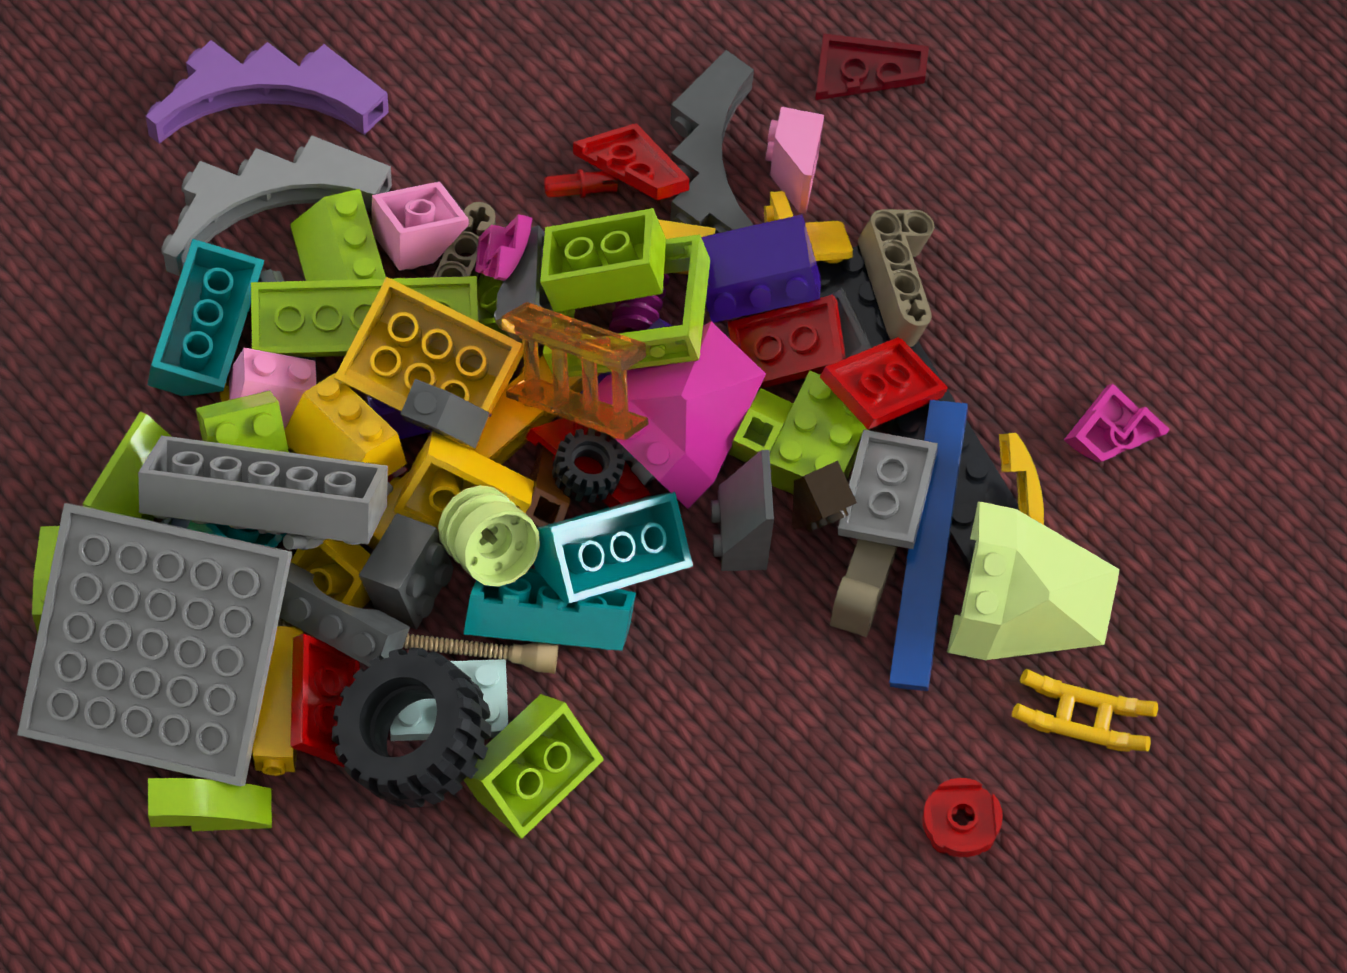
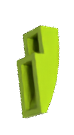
(208, 804)

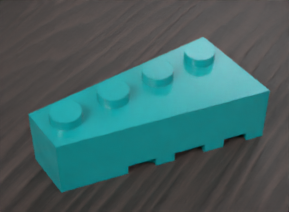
(535, 613)

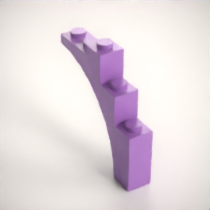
(268, 77)

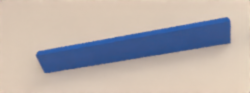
(928, 559)

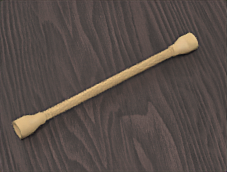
(535, 655)

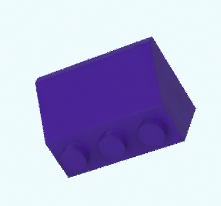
(760, 269)

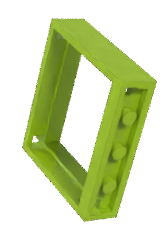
(670, 343)

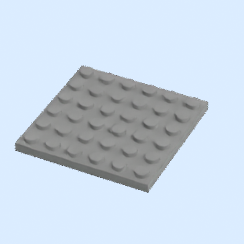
(155, 644)

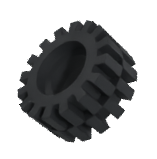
(597, 449)

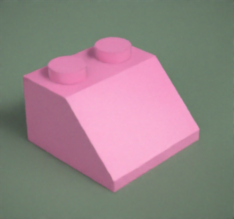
(794, 153)
(416, 224)
(265, 371)

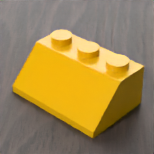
(341, 425)
(446, 470)

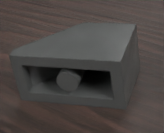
(444, 413)

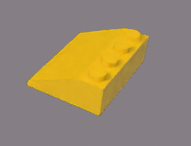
(424, 340)

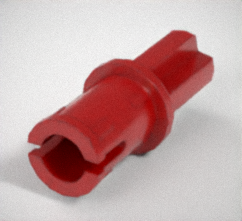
(579, 184)

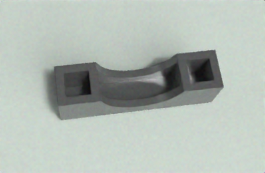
(349, 629)

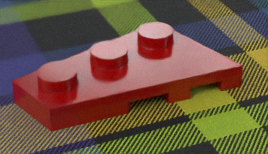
(634, 159)

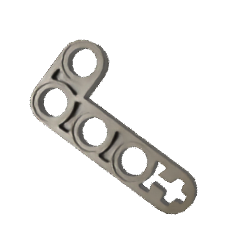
(888, 253)
(452, 264)
(862, 587)

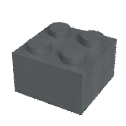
(407, 570)

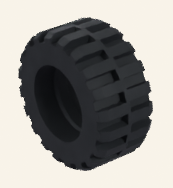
(376, 701)

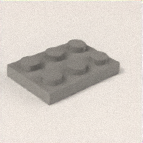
(889, 489)

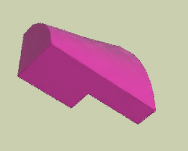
(502, 247)
(1113, 426)

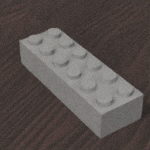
(263, 490)

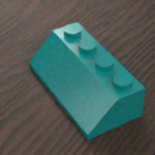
(204, 320)
(613, 547)

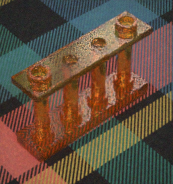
(590, 345)

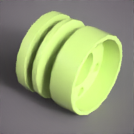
(488, 535)

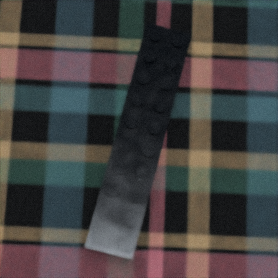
(977, 474)

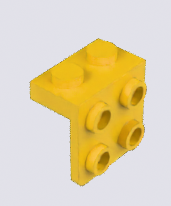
(827, 238)

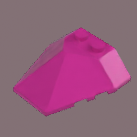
(690, 413)

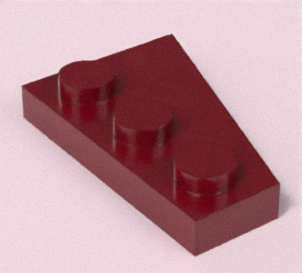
(867, 65)

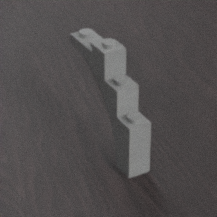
(265, 182)

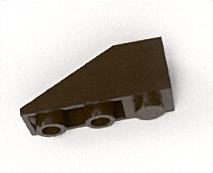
(821, 497)

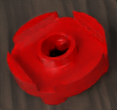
(951, 837)

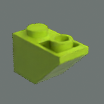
(760, 425)

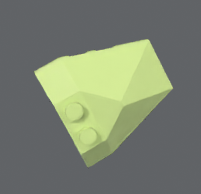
(1030, 590)

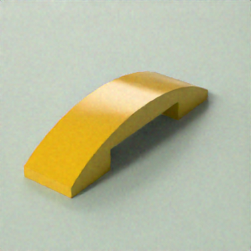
(1017, 459)

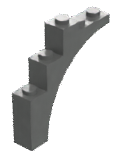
(703, 117)

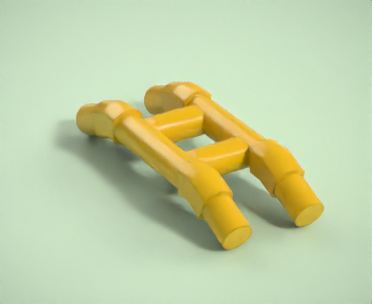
(1104, 702)

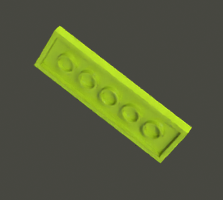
(327, 314)

